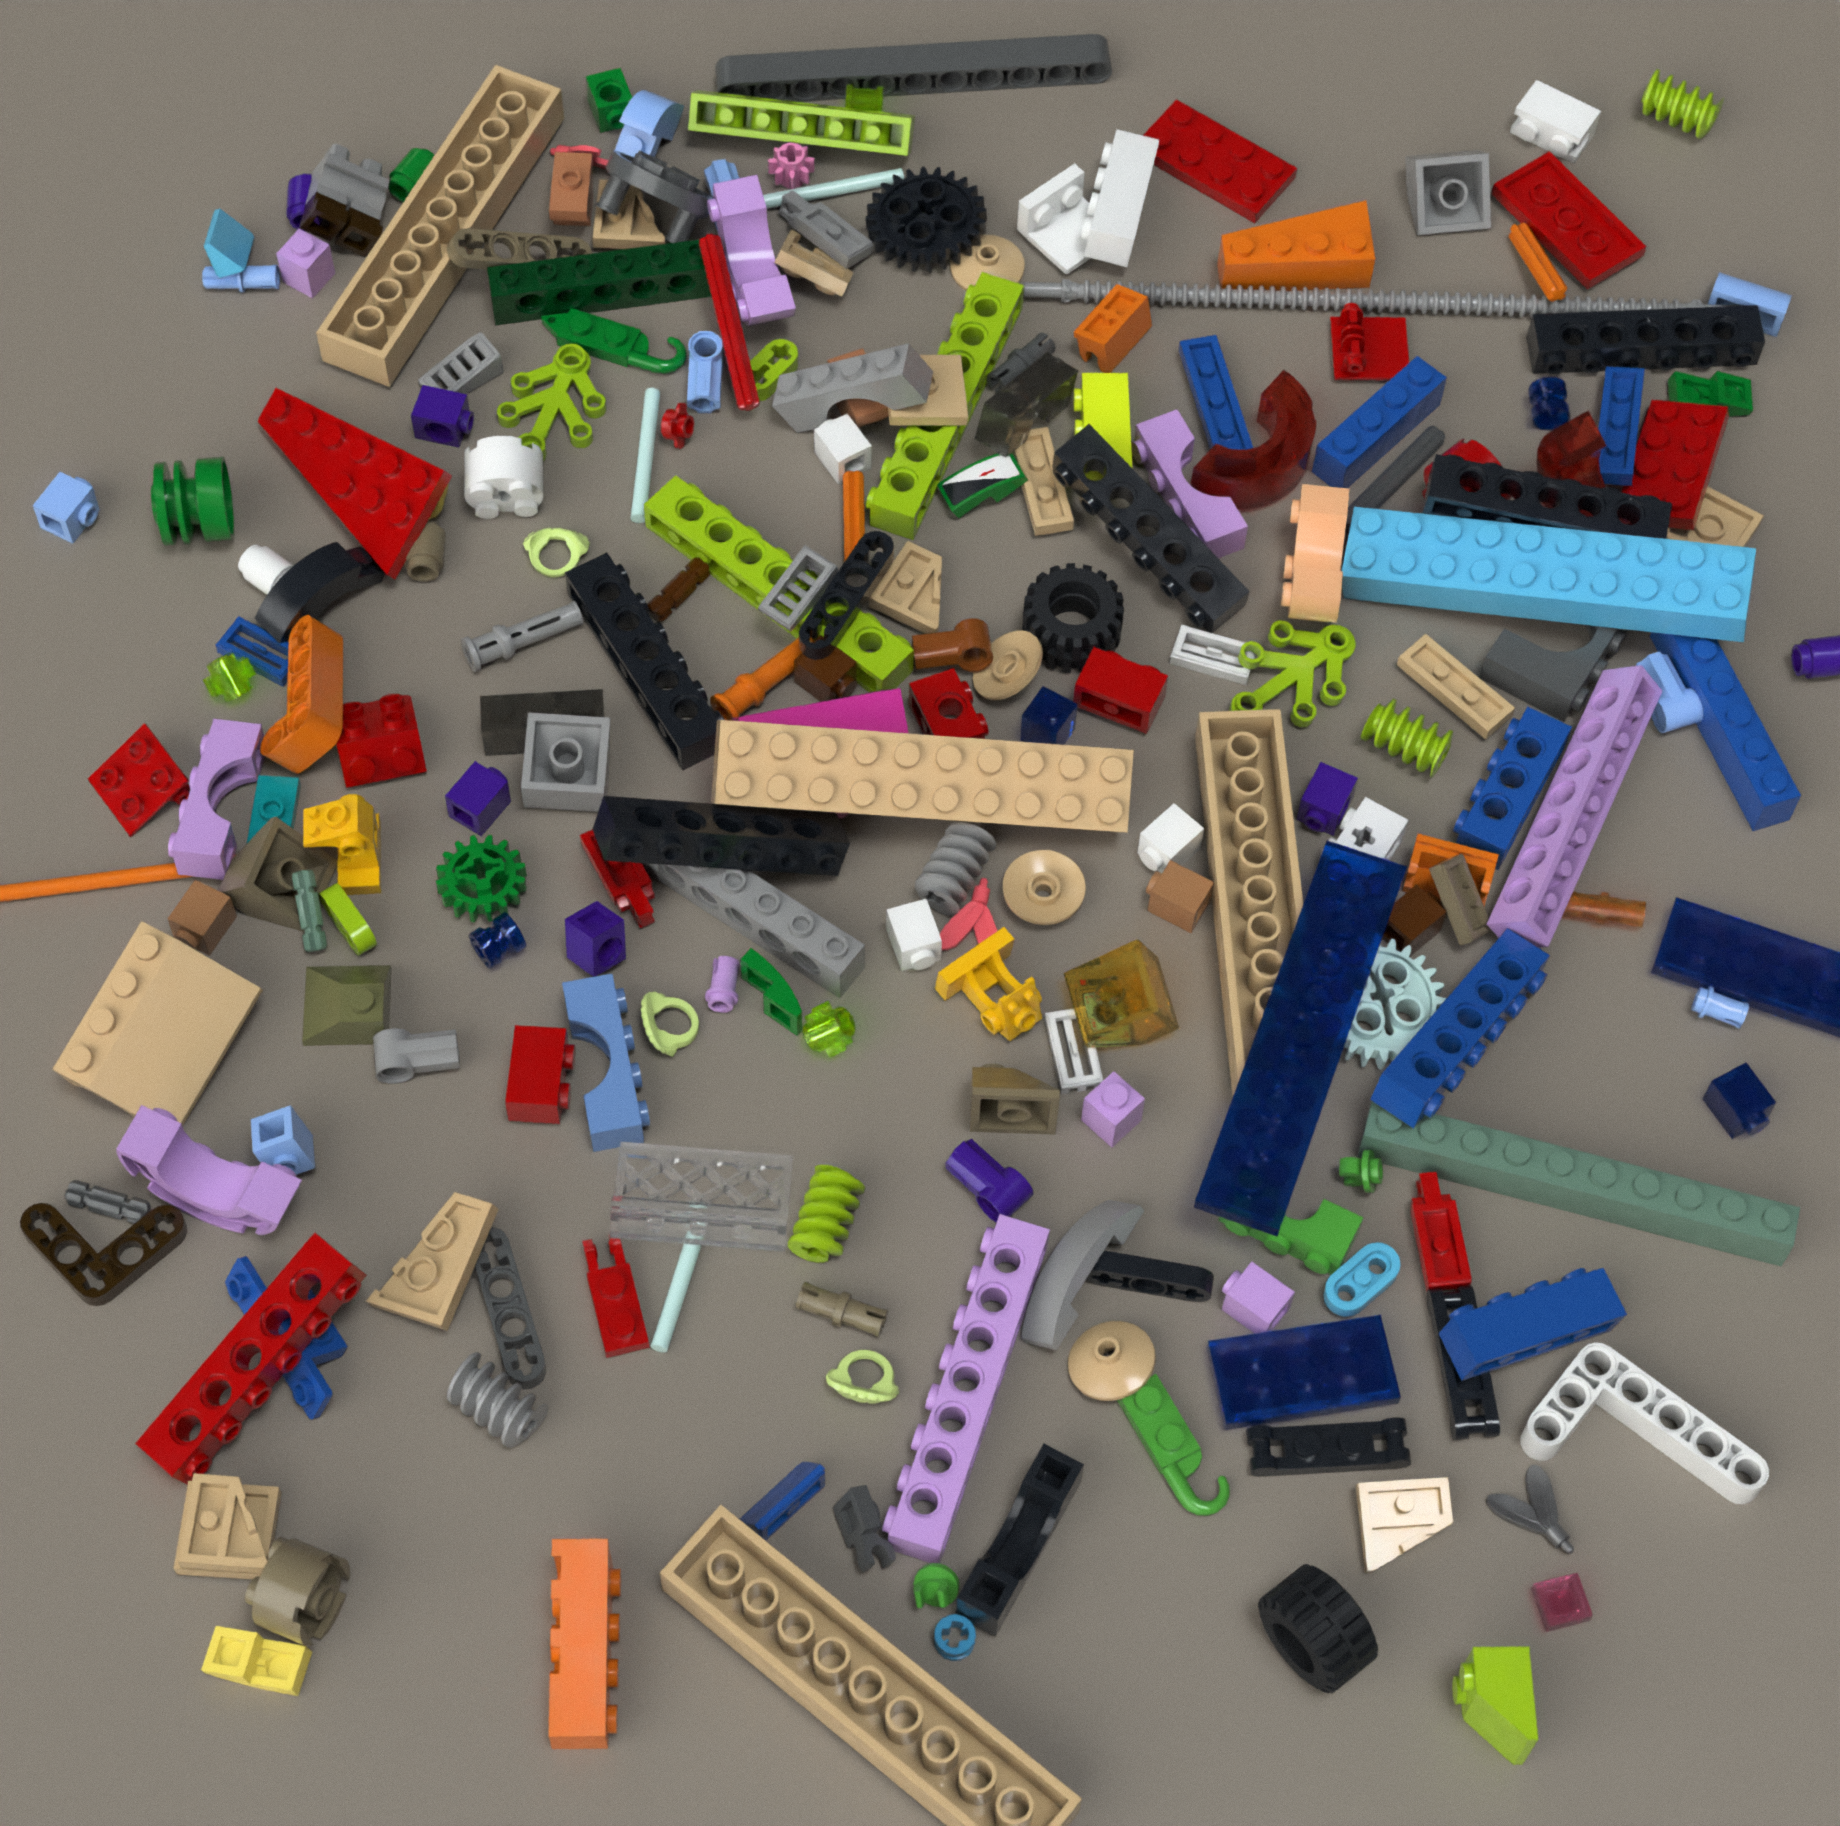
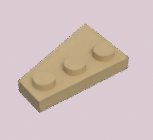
(438, 1269)

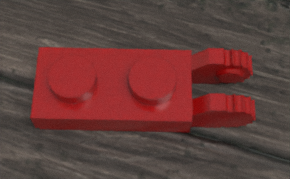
(615, 1301)

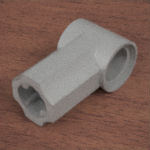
(403, 1054)

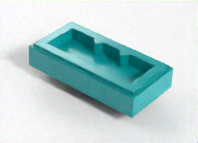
(274, 798)

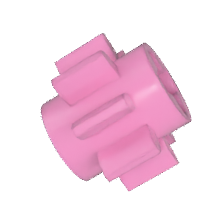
(791, 165)

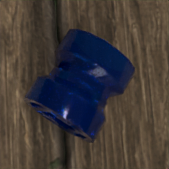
(1549, 403)
(495, 942)

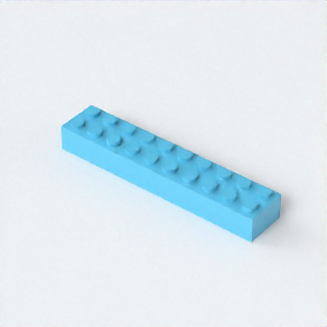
(1549, 573)

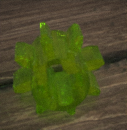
(229, 676)
(829, 1029)

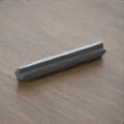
(1398, 472)

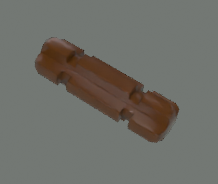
(678, 589)

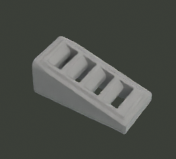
(467, 353)
(805, 559)

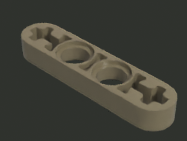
(516, 242)

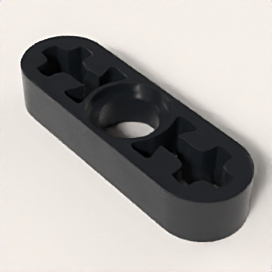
(1152, 1277)

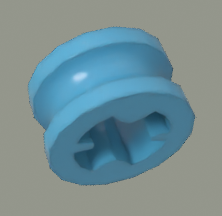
(944, 1628)

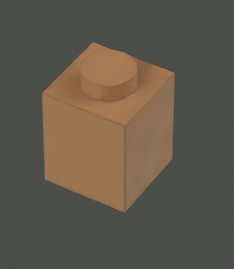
(1179, 895)
(202, 917)

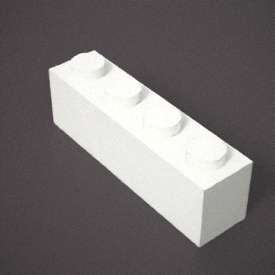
(1120, 199)

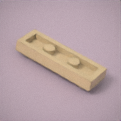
(1042, 492)
(1455, 686)

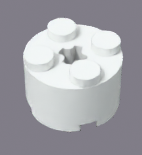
(503, 477)

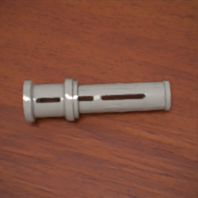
(504, 641)

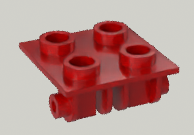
(1367, 345)
(139, 780)

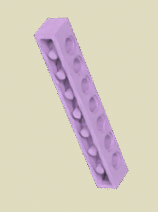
(1576, 805)
(928, 1534)

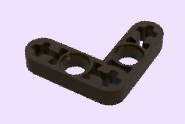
(106, 1263)

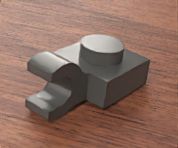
(859, 1522)

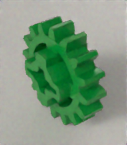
(501, 875)

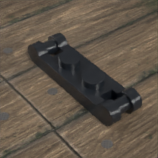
(1468, 1392)
(1328, 1448)

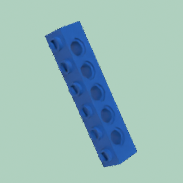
(1460, 1028)

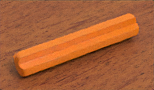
(1538, 262)
(853, 509)

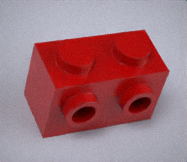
(1120, 689)
(538, 1074)

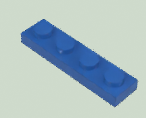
(1214, 393)
(1620, 423)

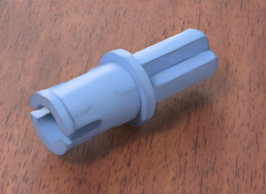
(251, 278)

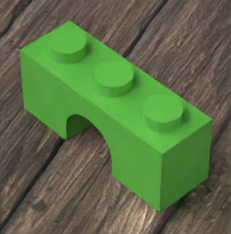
(1317, 1241)

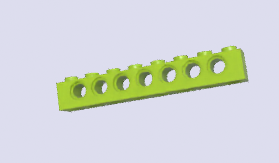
(980, 339)
(669, 517)

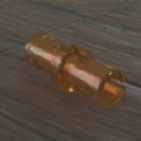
(1606, 909)

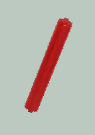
(729, 322)

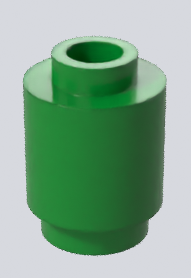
(408, 172)

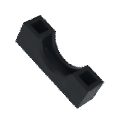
(1021, 1540)

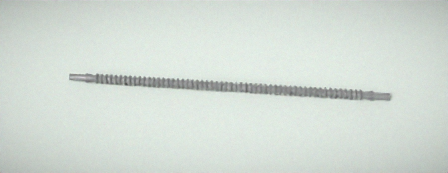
(1071, 291)

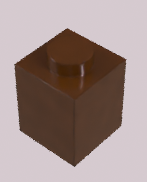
(827, 677)
(1414, 920)

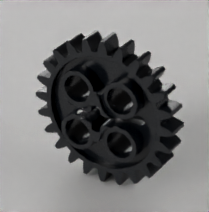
(926, 219)

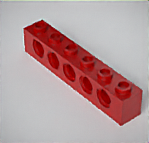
(228, 1365)

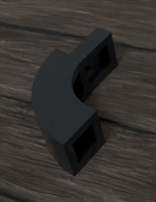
(314, 585)

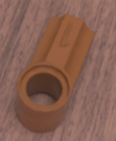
(965, 645)

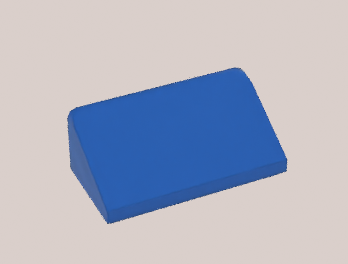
(785, 1499)

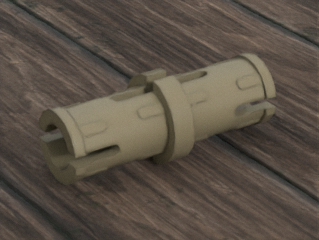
(841, 1309)

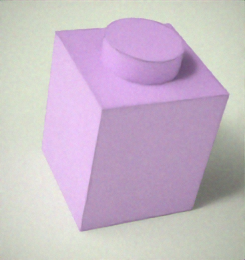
(305, 263)
(1112, 1109)
(1256, 1299)

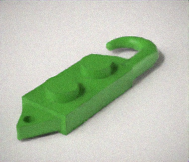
(1170, 1444)

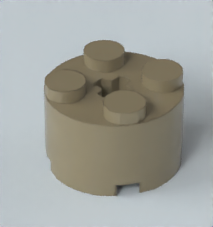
(298, 1591)

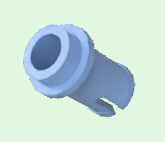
(1719, 1007)

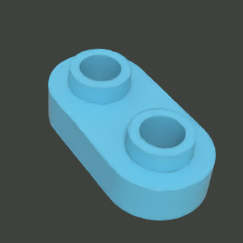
(1359, 1281)

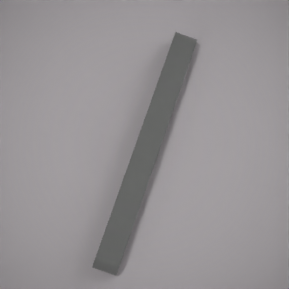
(918, 68)

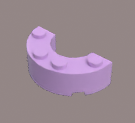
(743, 228)
(202, 1183)

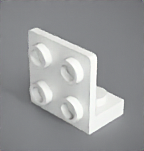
(1055, 218)

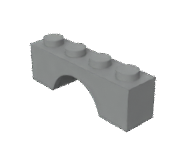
(888, 376)

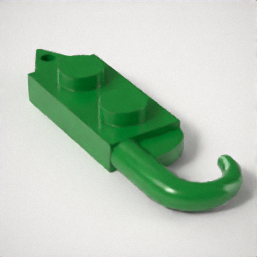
(611, 341)

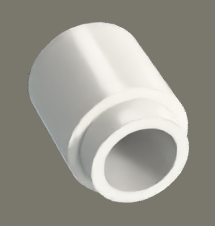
(263, 567)

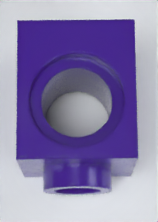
(441, 416)
(1326, 799)
(595, 938)

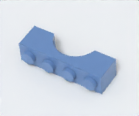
(612, 1106)

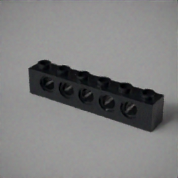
(1645, 339)
(1091, 452)
(1529, 488)
(602, 580)
(720, 836)

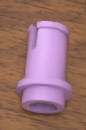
(722, 994)

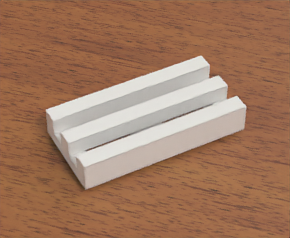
(1210, 660)
(1079, 1080)

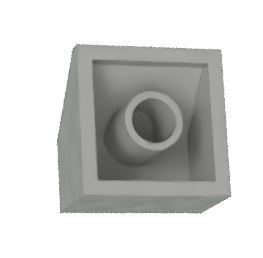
(1449, 191)
(566, 762)

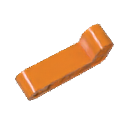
(313, 698)

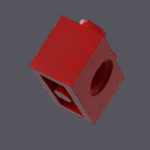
(942, 696)

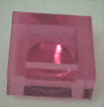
(1562, 1602)

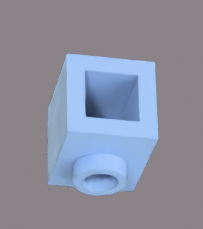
(67, 507)
(283, 1140)

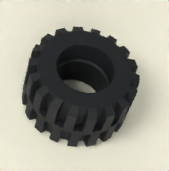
(1078, 592)
(1318, 1628)

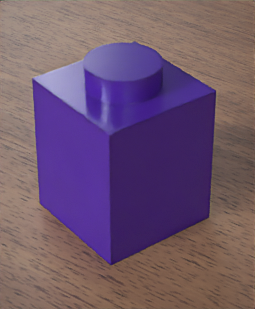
(478, 798)

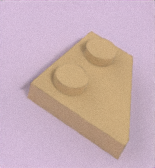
(815, 266)

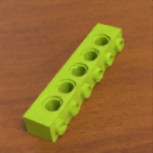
(801, 122)

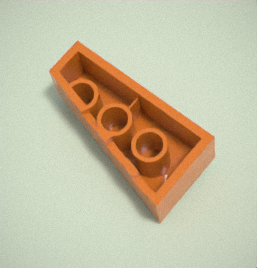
(1304, 251)
(582, 1645)

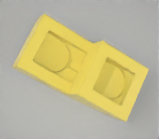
(256, 1661)

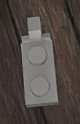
(825, 229)

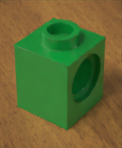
(608, 98)

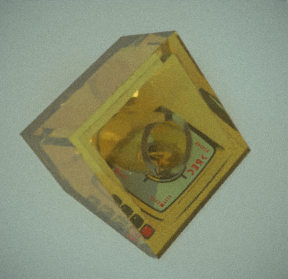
(1121, 998)

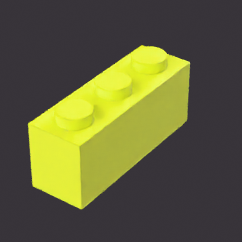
(1106, 407)

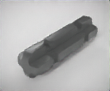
(106, 1201)

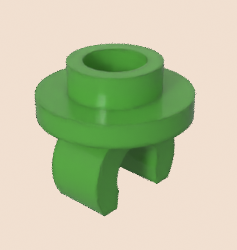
(1362, 1171)
(935, 1585)

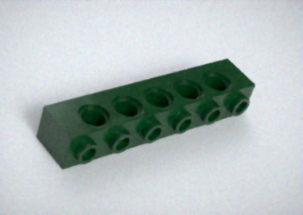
(598, 282)

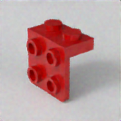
(380, 741)

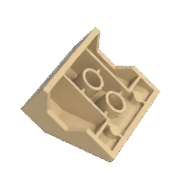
(157, 1026)

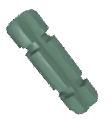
(309, 910)

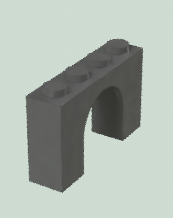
(1549, 678)

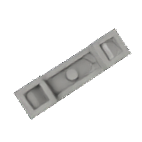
(1049, 1308)

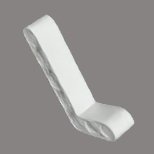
(1644, 1420)

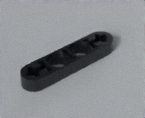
(841, 592)

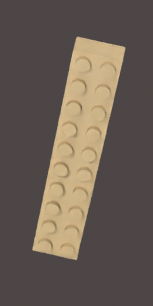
(462, 187)
(921, 776)
(1249, 861)
(860, 1682)

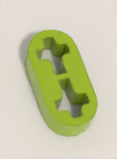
(764, 365)
(347, 919)

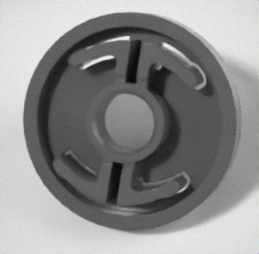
(660, 181)

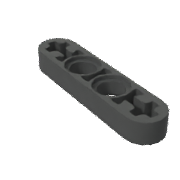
(509, 1307)

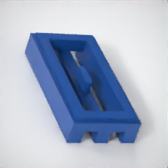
(262, 668)

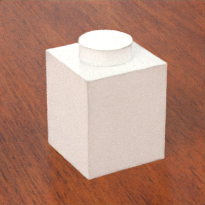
(842, 447)
(1168, 838)
(914, 935)

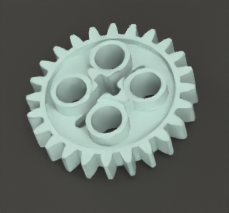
(1412, 996)

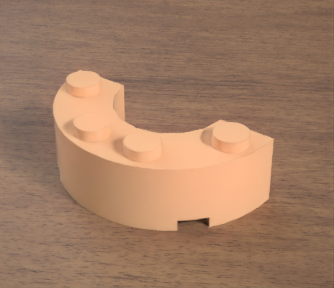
(1317, 554)

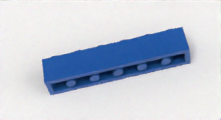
(1733, 730)

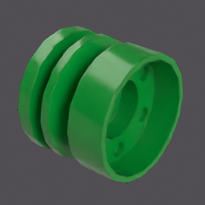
(193, 501)

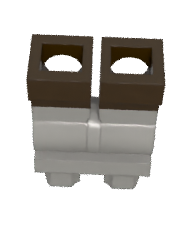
(348, 198)

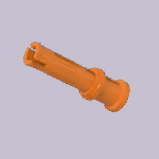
(751, 688)

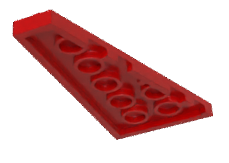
(365, 480)

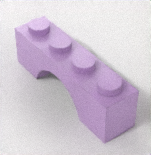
(1165, 450)
(228, 759)

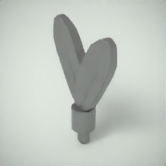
(1538, 1517)

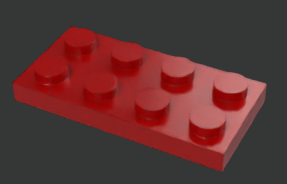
(1219, 161)
(1568, 220)
(1678, 456)

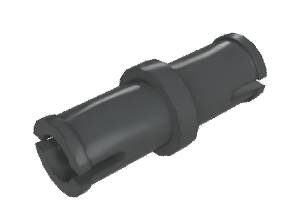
(1020, 360)

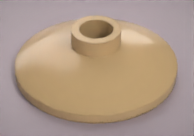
(1004, 262)
(1014, 665)
(1044, 872)
(1113, 1375)

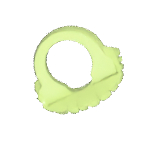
(538, 540)
(667, 1043)
(882, 1391)

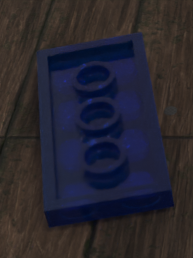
(1303, 1372)

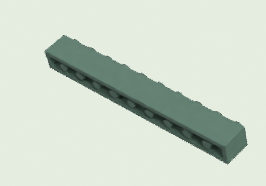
(1585, 1184)

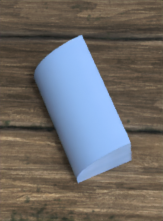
(1770, 302)

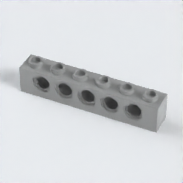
(770, 921)

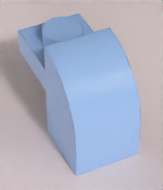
(646, 122)

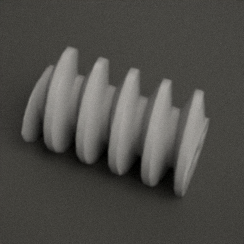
(953, 866)
(493, 1403)

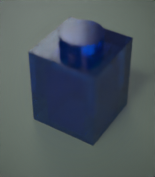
(1048, 718)
(1740, 1101)

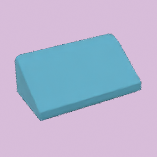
(227, 244)

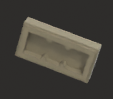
(1460, 899)

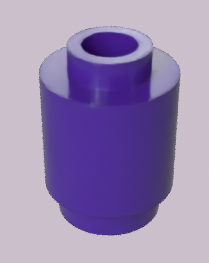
(296, 199)
(1817, 657)

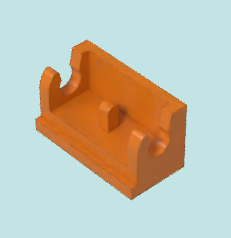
(1114, 327)
(1431, 851)

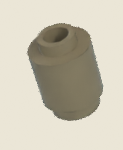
(427, 554)

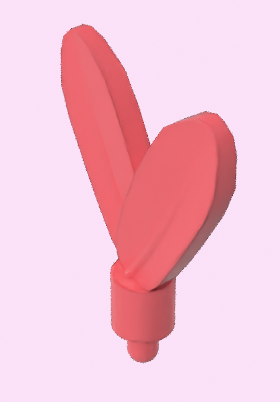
(598, 162)
(973, 916)

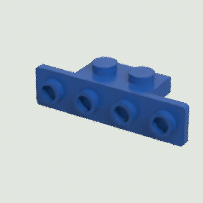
(305, 1379)

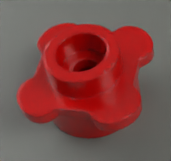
(677, 425)

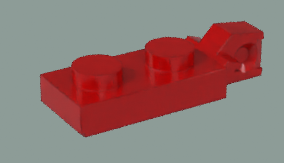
(624, 881)
(1439, 1236)

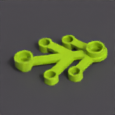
(555, 398)
(1298, 668)

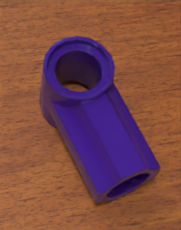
(996, 1188)

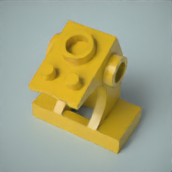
(356, 833)
(981, 971)

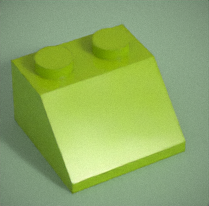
(1499, 1699)

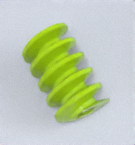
(1680, 105)
(1407, 737)
(825, 1213)

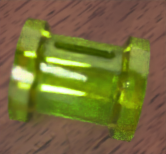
(864, 98)

